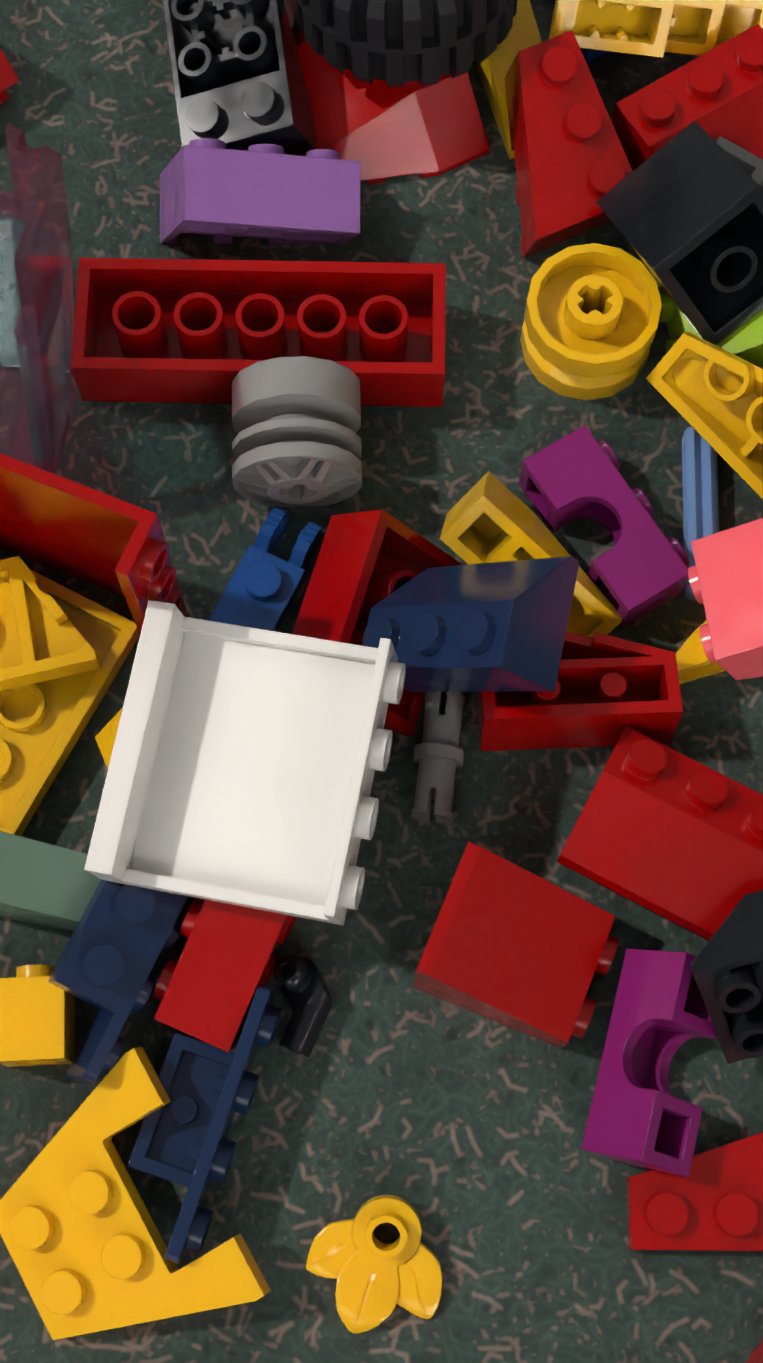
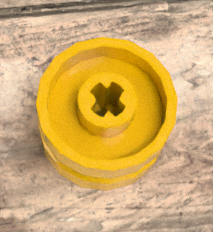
(590, 321)

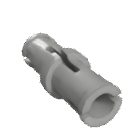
(438, 756)

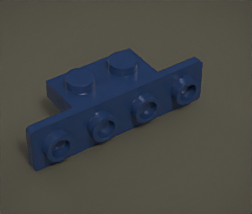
(112, 964)
(189, 1134)

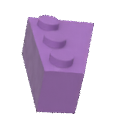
(259, 194)

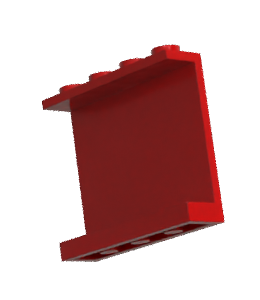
(86, 536)

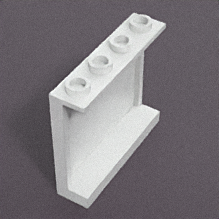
(246, 766)

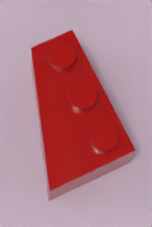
(560, 143)

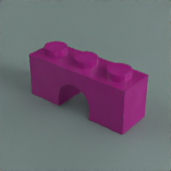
(583, 481)
(632, 1105)

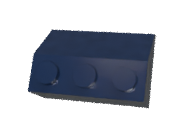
(479, 625)

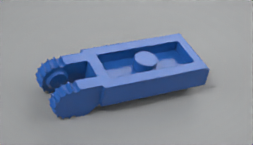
(265, 583)

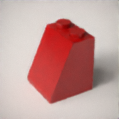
(516, 949)

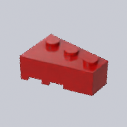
(597, 693)

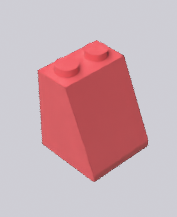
(731, 588)

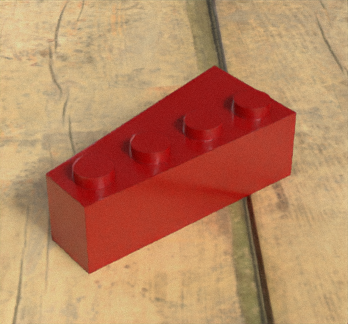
(219, 970)

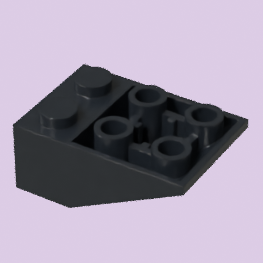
(238, 79)

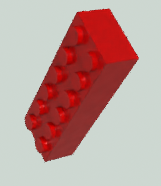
(194, 323)

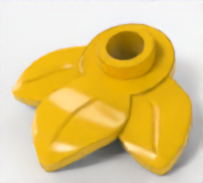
(377, 1274)

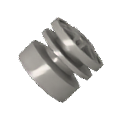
(296, 432)

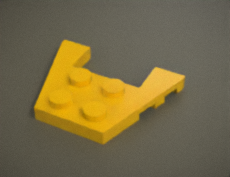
(87, 1235)

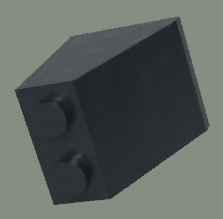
(695, 230)

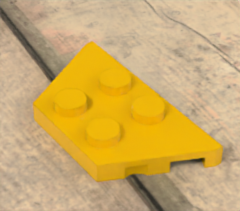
(35, 632)

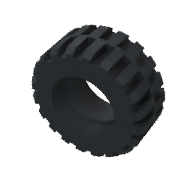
(404, 37)

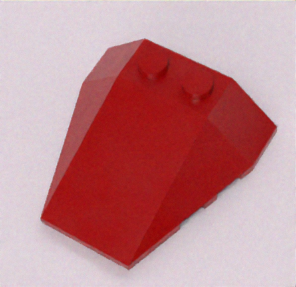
(392, 127)

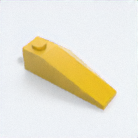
(719, 399)

